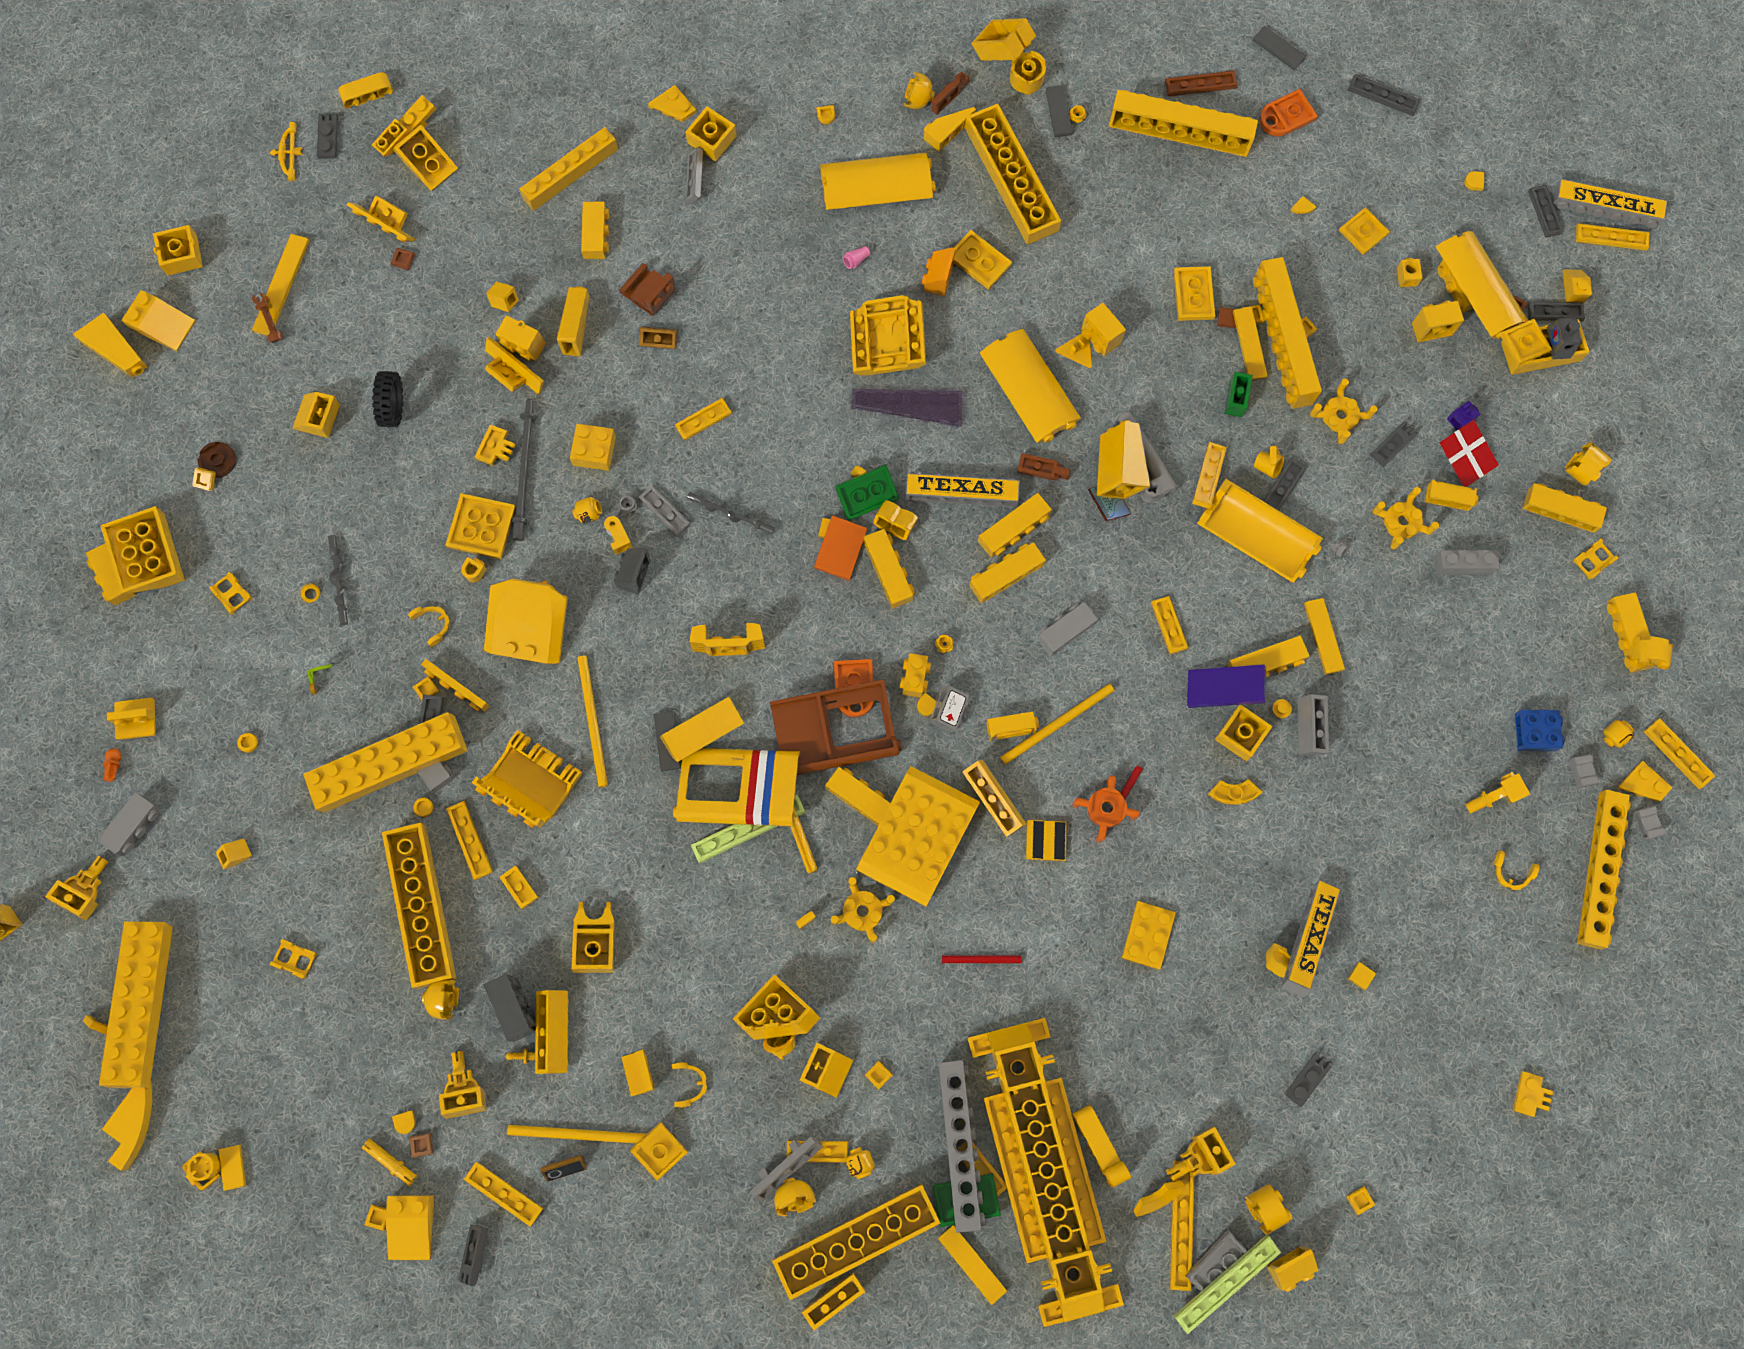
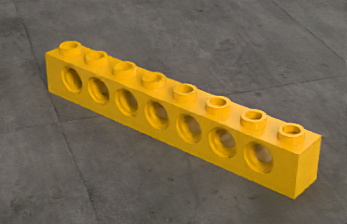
(1595, 876)

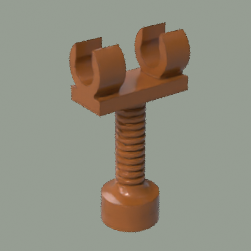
(264, 306)

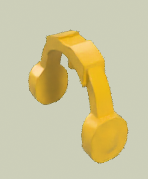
(439, 636)
(1499, 858)
(681, 1065)

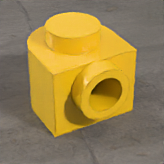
(473, 569)

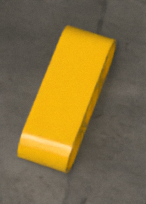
(365, 89)

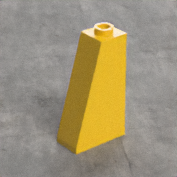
(573, 321)
(109, 343)

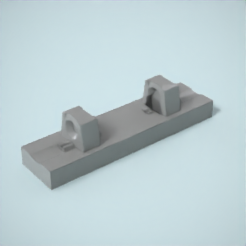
(786, 1169)

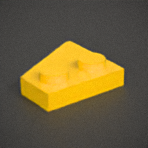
(673, 104)
(1646, 783)

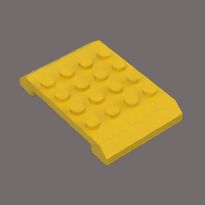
(917, 836)

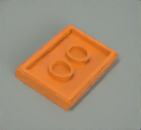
(840, 548)

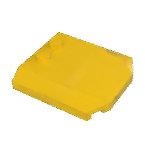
(887, 336)
(525, 621)

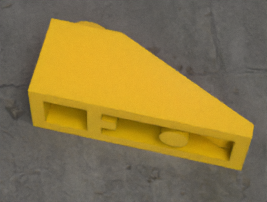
(945, 128)

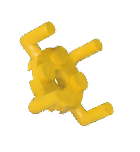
(1344, 404)
(1406, 510)
(862, 898)

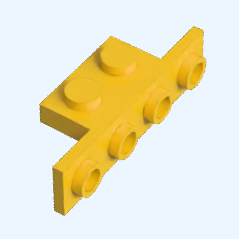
(386, 215)
(509, 369)

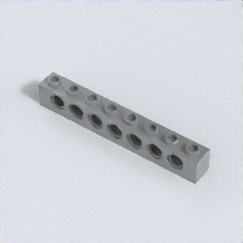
(948, 1071)

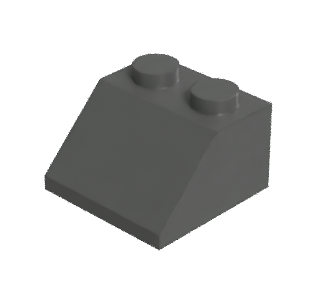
(632, 570)

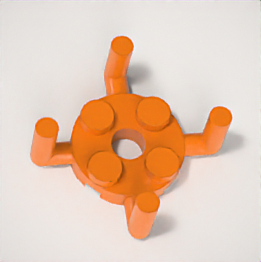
(1104, 819)

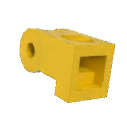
(615, 529)

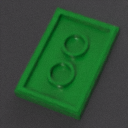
(866, 492)
(944, 1200)

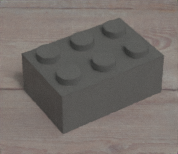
(510, 1007)

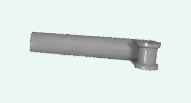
(1162, 482)

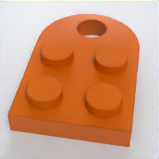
(1288, 114)
(853, 673)

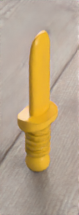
(520, 1055)

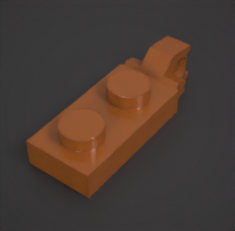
(949, 92)
(1042, 467)

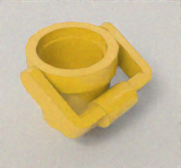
(1270, 463)

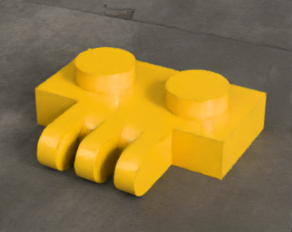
(494, 446)
(1531, 1095)

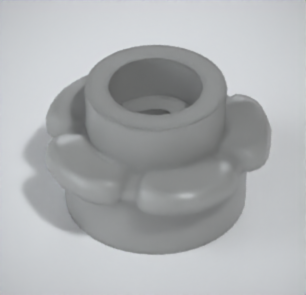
(627, 500)
(1340, 549)

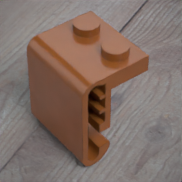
(648, 289)

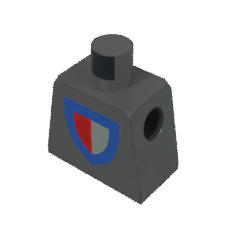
(1564, 337)

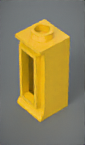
(1451, 495)
(1012, 725)

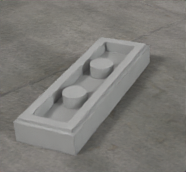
(694, 174)
(664, 510)

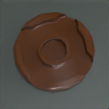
(217, 458)

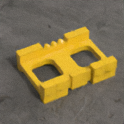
(1598, 564)
(235, 589)
(291, 964)

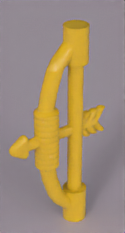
(282, 151)

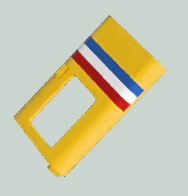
(765, 789)

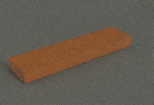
(1201, 83)

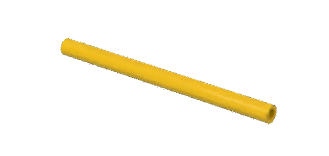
(592, 721)
(1056, 724)
(576, 1134)

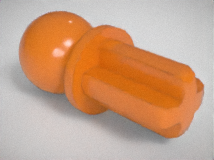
(111, 764)

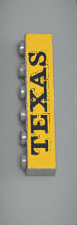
(1609, 203)
(962, 489)
(1311, 939)

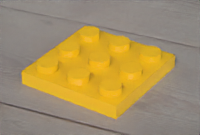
(480, 526)

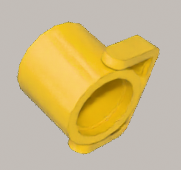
(202, 1167)

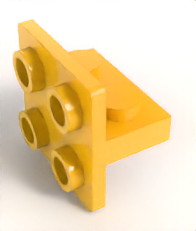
(133, 718)

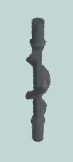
(733, 516)
(335, 579)

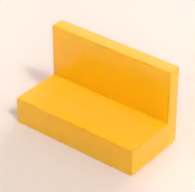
(638, 1073)

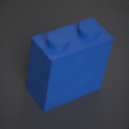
(1539, 730)

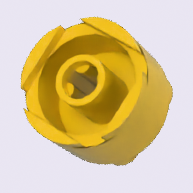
(1028, 72)
(1587, 464)
(1267, 1208)

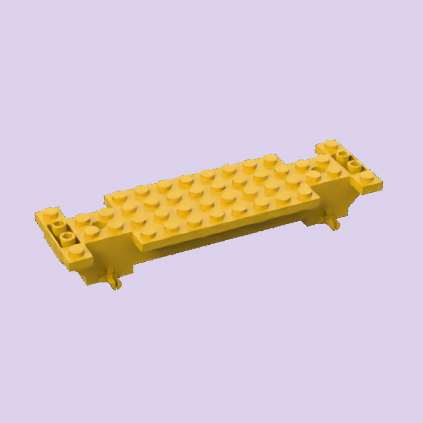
(1045, 1173)

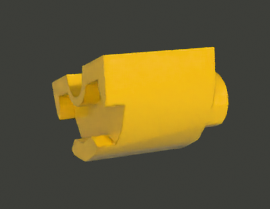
(1655, 650)
(1277, 959)

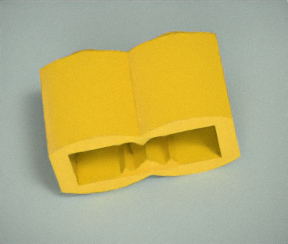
(895, 520)

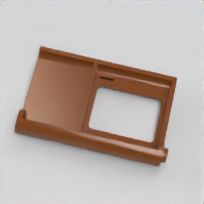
(804, 727)

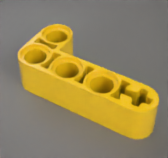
(1101, 1147)

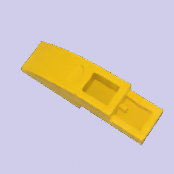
(398, 130)

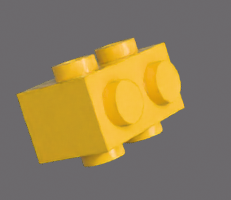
(913, 682)

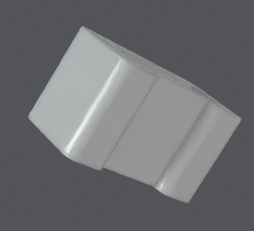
(1583, 771)
(1648, 823)

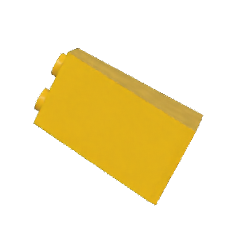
(1122, 462)

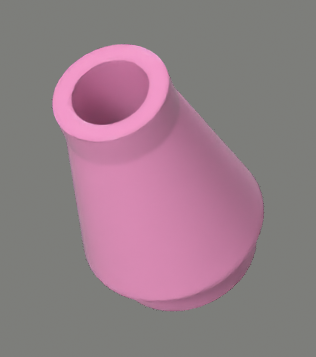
(855, 257)

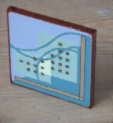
(1109, 507)

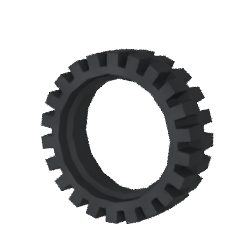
(387, 399)

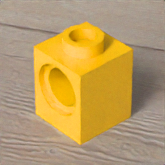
(1409, 279)

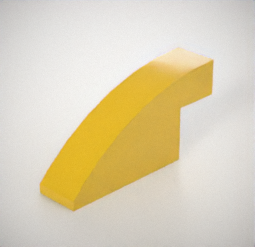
(130, 1126)

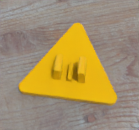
(1077, 350)

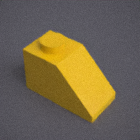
(1576, 285)

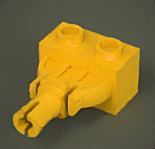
(1511, 787)
(79, 891)
(461, 1094)
(1206, 1155)

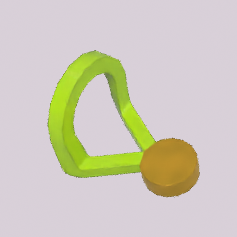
(312, 686)

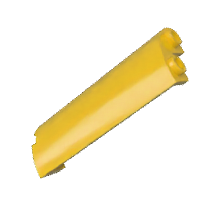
(877, 181)
(1481, 283)
(1030, 386)
(1260, 531)

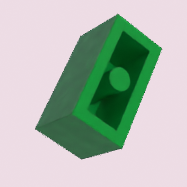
(1238, 394)

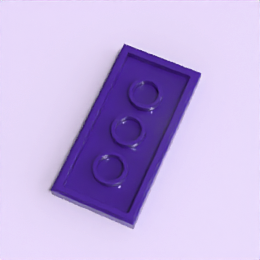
(1226, 686)

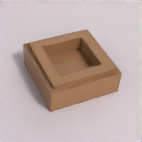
(421, 1145)

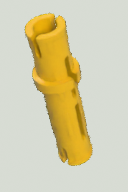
(387, 1160)

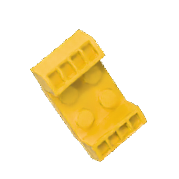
(718, 646)

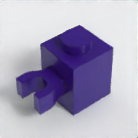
(1463, 415)

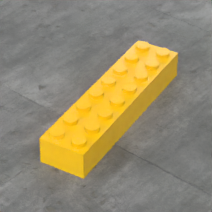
(1183, 123)
(1012, 174)
(1287, 333)
(385, 762)
(418, 905)
(136, 1005)
(855, 1241)

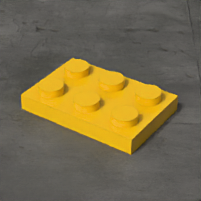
(980, 259)
(1194, 293)
(1148, 935)

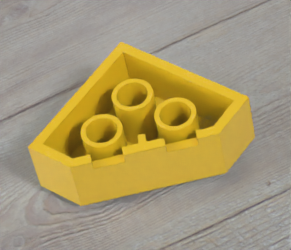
(775, 1012)

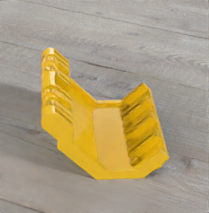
(528, 781)

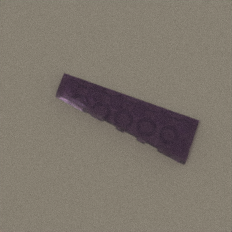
(926, 405)

